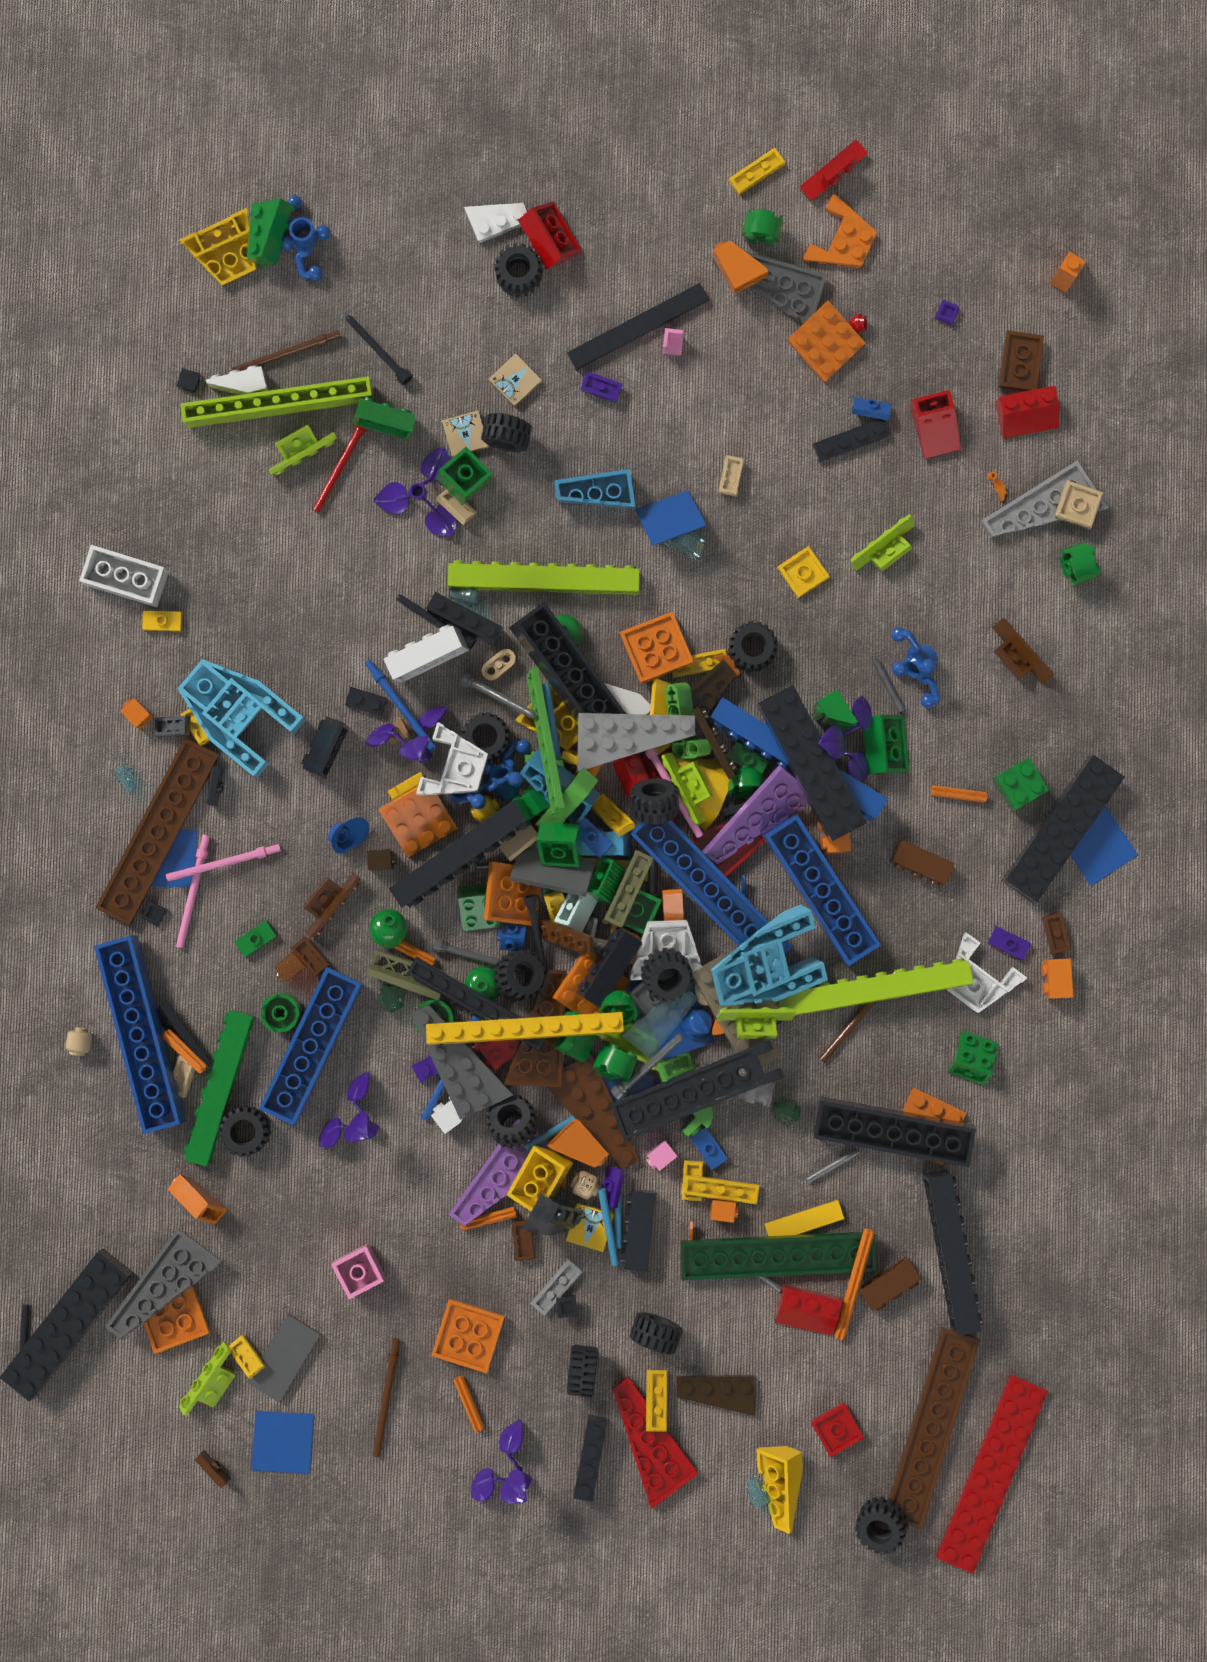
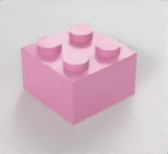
(358, 1271)

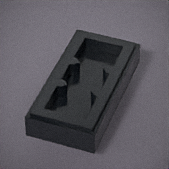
(172, 726)
(216, 786)

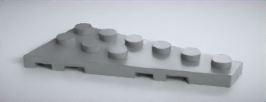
(1037, 505)
(615, 736)

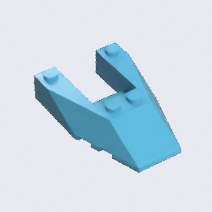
(227, 704)
(759, 966)

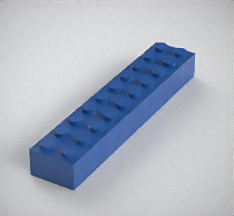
(757, 736)
(702, 880)
(140, 1033)

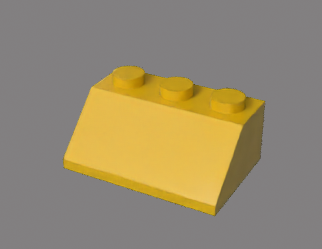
(539, 1175)

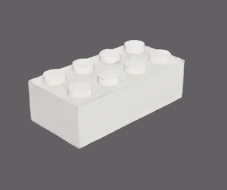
(124, 576)
(426, 653)

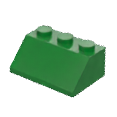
(384, 418)
(833, 712)
(886, 745)

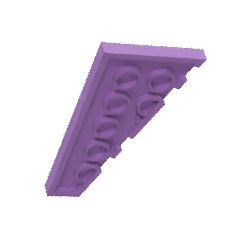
(762, 812)
(492, 1181)

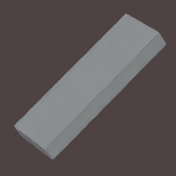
(556, 1286)

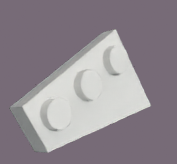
(494, 220)

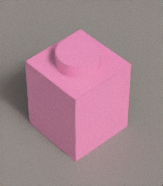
(661, 1155)

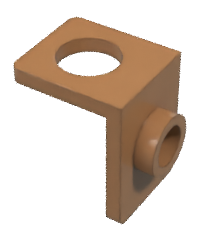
(404, 727)

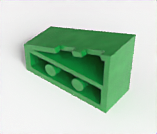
(266, 230)

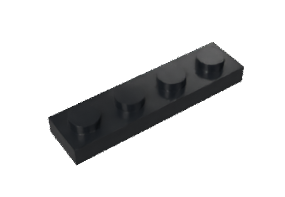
(851, 439)
(170, 1021)

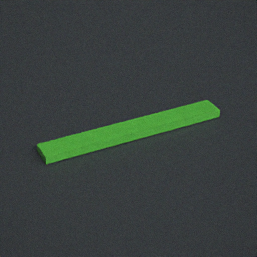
(545, 742)

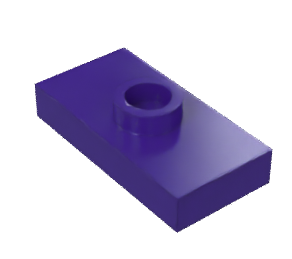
(1009, 943)
(613, 1184)

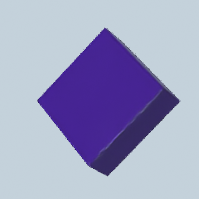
(947, 312)

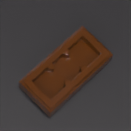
(310, 956)
(522, 1241)
(212, 1468)

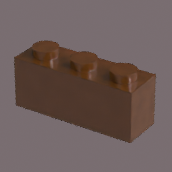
(922, 863)
(889, 1284)

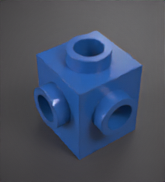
(512, 937)

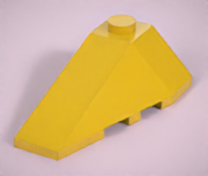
(782, 1478)

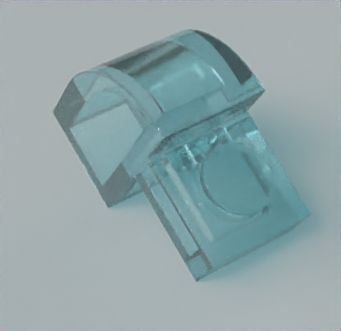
(688, 544)

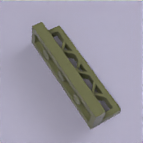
(628, 889)
(397, 978)

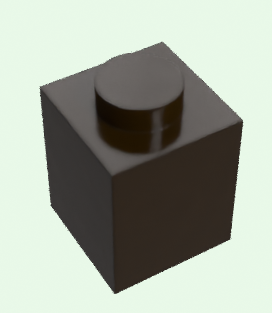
(381, 859)

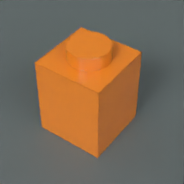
(136, 713)
(723, 1210)

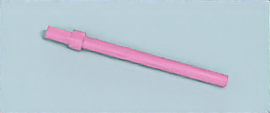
(653, 755)
(260, 853)
(201, 855)

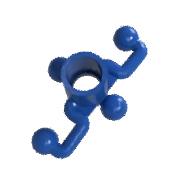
(304, 245)
(918, 664)
(502, 777)

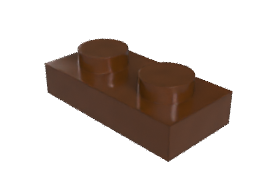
(1056, 933)

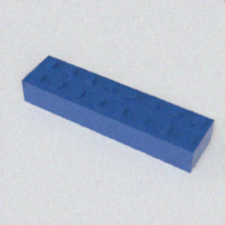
(821, 890)
(311, 1046)

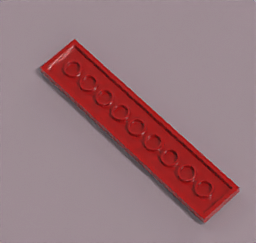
(991, 1474)

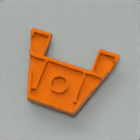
(850, 242)

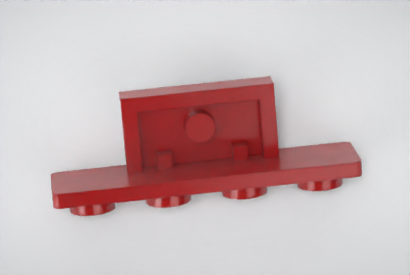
(834, 170)

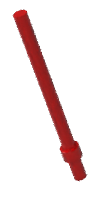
(339, 467)

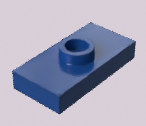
(871, 408)
(594, 838)
(708, 1148)

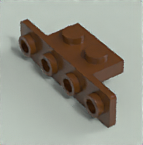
(1018, 654)
(326, 901)
(566, 936)

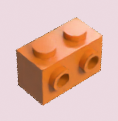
(1057, 978)

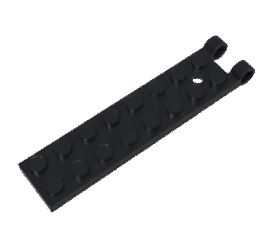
(693, 1091)

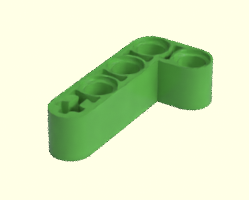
(680, 703)
(572, 796)

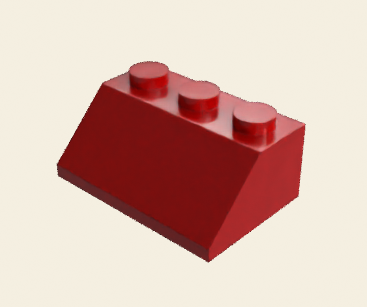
(549, 235)
(1028, 412)
(808, 1309)

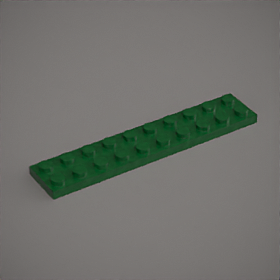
(772, 1256)

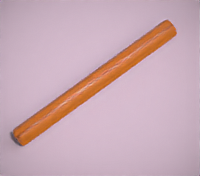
(854, 1284)

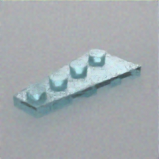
(658, 1024)

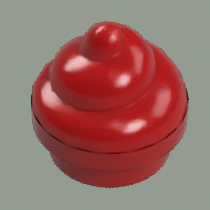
(858, 323)

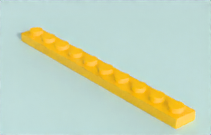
(524, 1028)

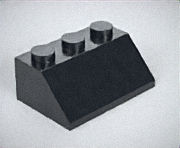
(325, 747)
(552, 1216)

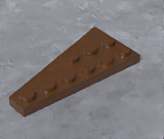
(543, 1066)
(589, 1102)

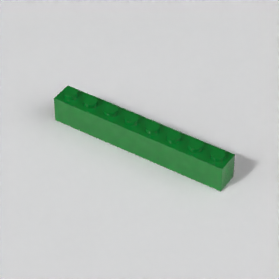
(219, 1087)

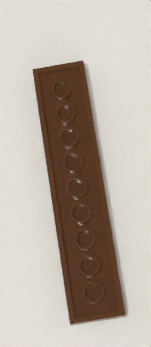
(157, 831)
(933, 1424)

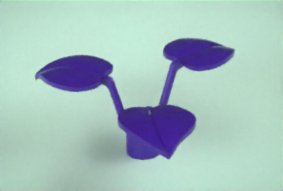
(394, 496)
(833, 741)
(415, 749)
(361, 1127)
(515, 1486)

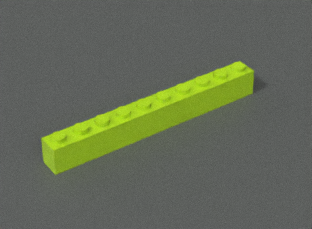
(276, 402)
(544, 578)
(881, 987)

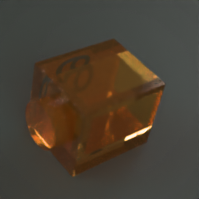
(289, 967)

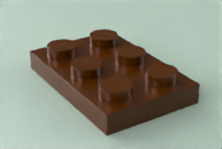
(1020, 361)

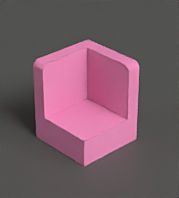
(673, 341)

